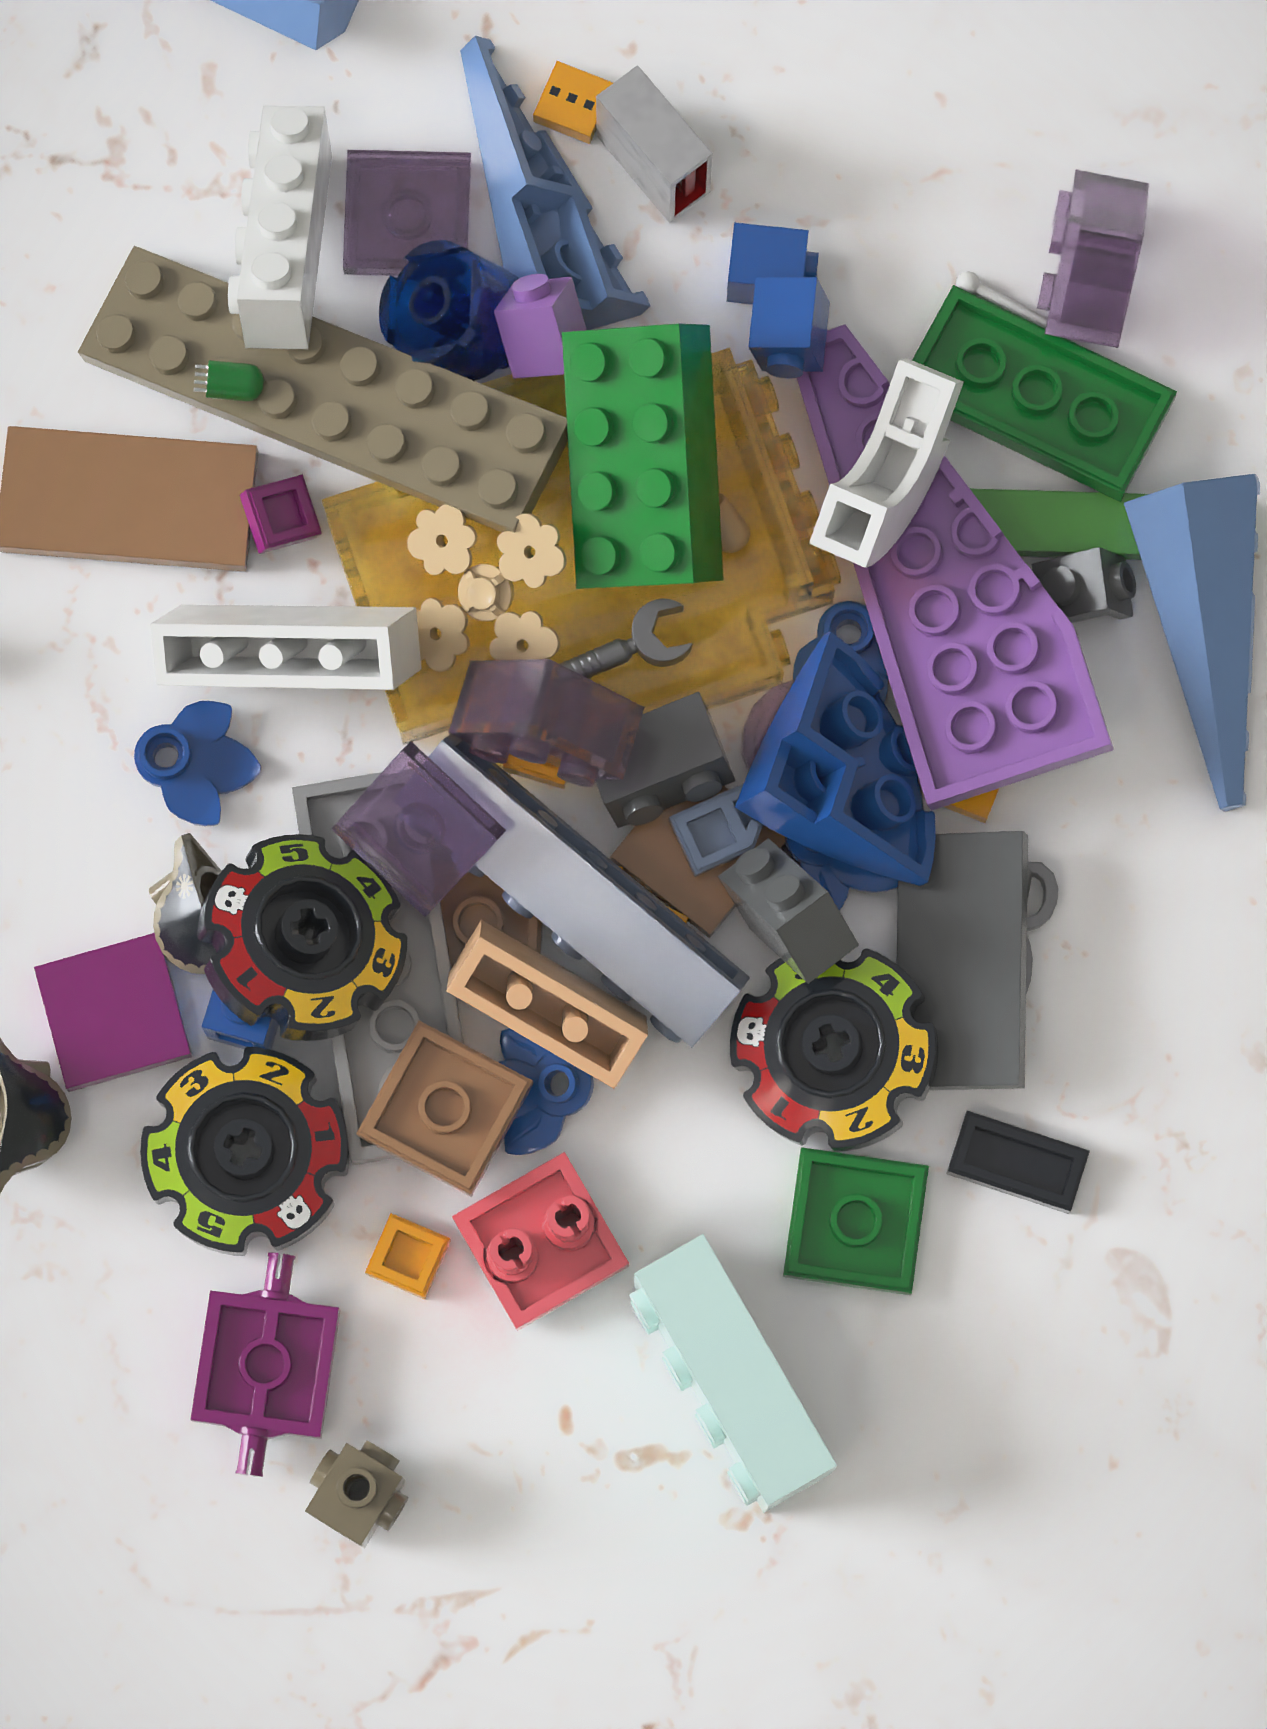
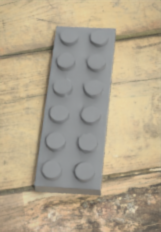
(374, 1044)

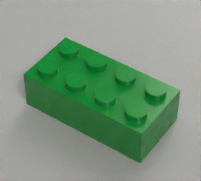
(642, 456)

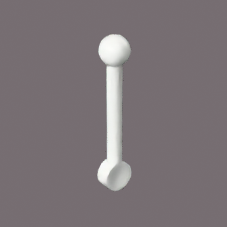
(971, 283)

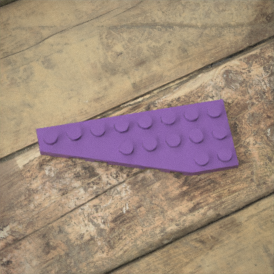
(963, 625)

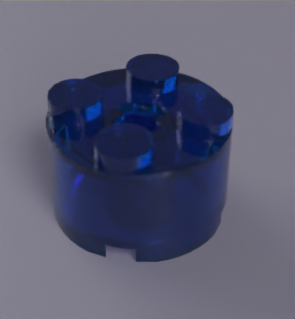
(445, 309)

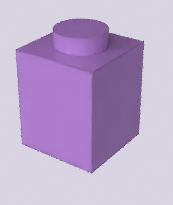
(533, 323)

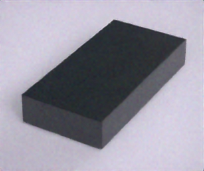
(1018, 1162)

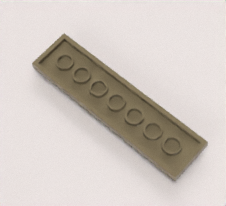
(336, 399)

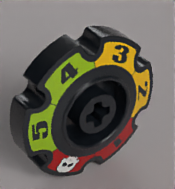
(276, 974)
(880, 1067)
(223, 1105)

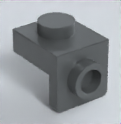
(1089, 584)

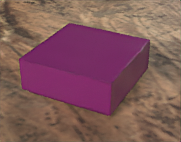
(280, 514)

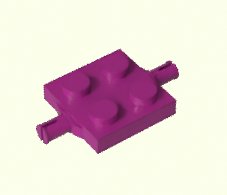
(265, 1364)

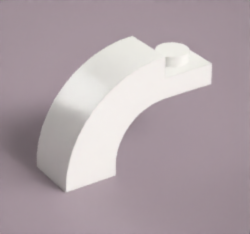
(893, 474)

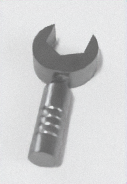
(642, 642)

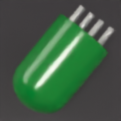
(231, 381)

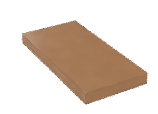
(126, 498)

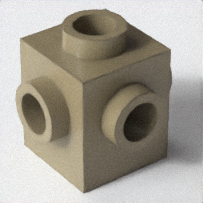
(357, 1518)

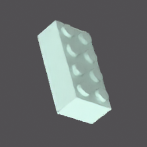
(732, 1374)

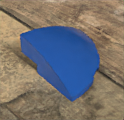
(842, 771)

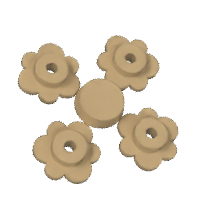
(484, 589)

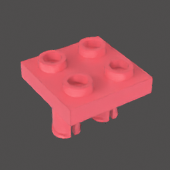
(540, 1241)

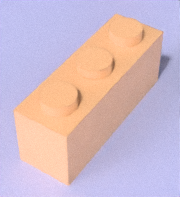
(547, 1004)

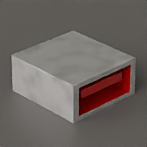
(653, 143)

